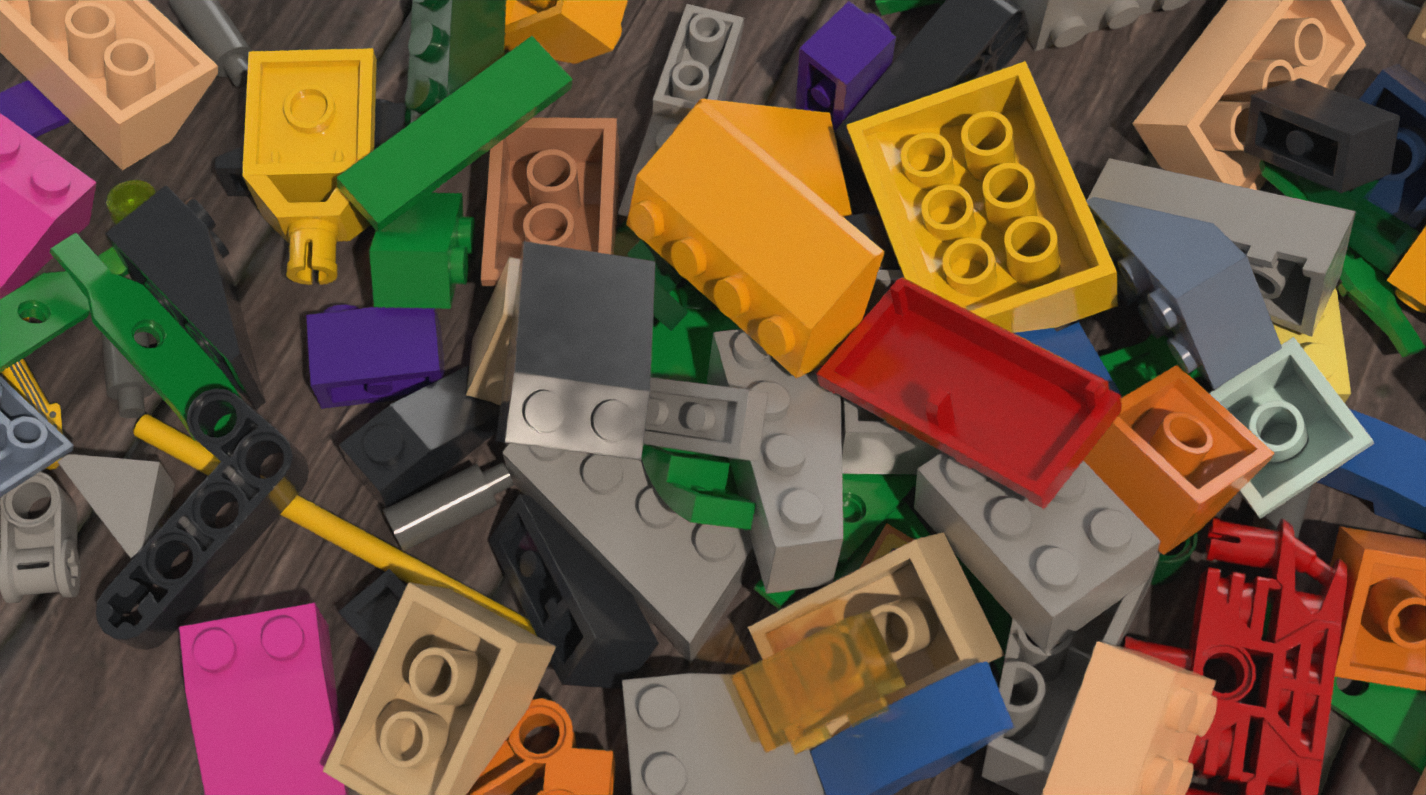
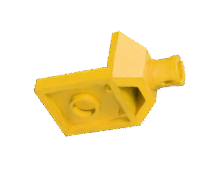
(303, 128)

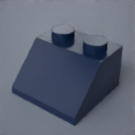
(1405, 188)

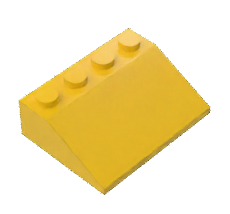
(987, 203)

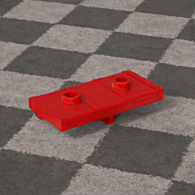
(973, 390)

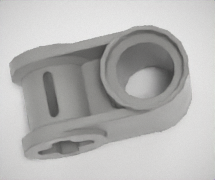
(39, 552)

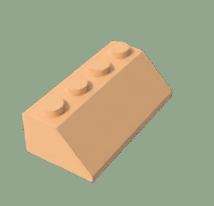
(1250, 46)
(108, 69)

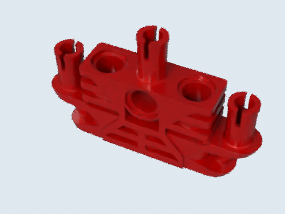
(1295, 659)

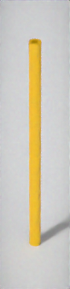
(325, 523)

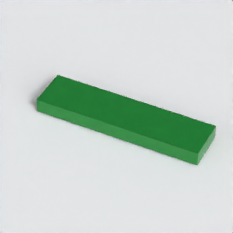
(454, 133)

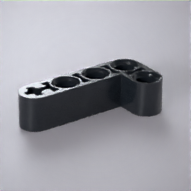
(944, 54)
(195, 528)

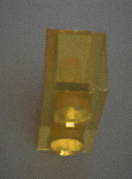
(818, 682)

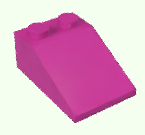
(39, 204)
(263, 702)

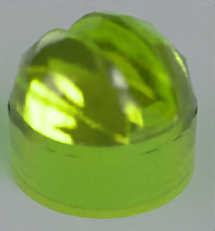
(127, 197)

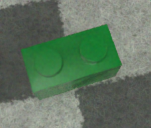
(423, 254)

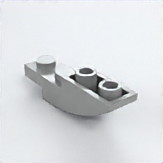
(695, 69)

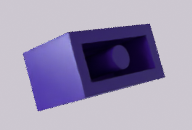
(843, 62)
(373, 353)

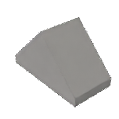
(126, 495)

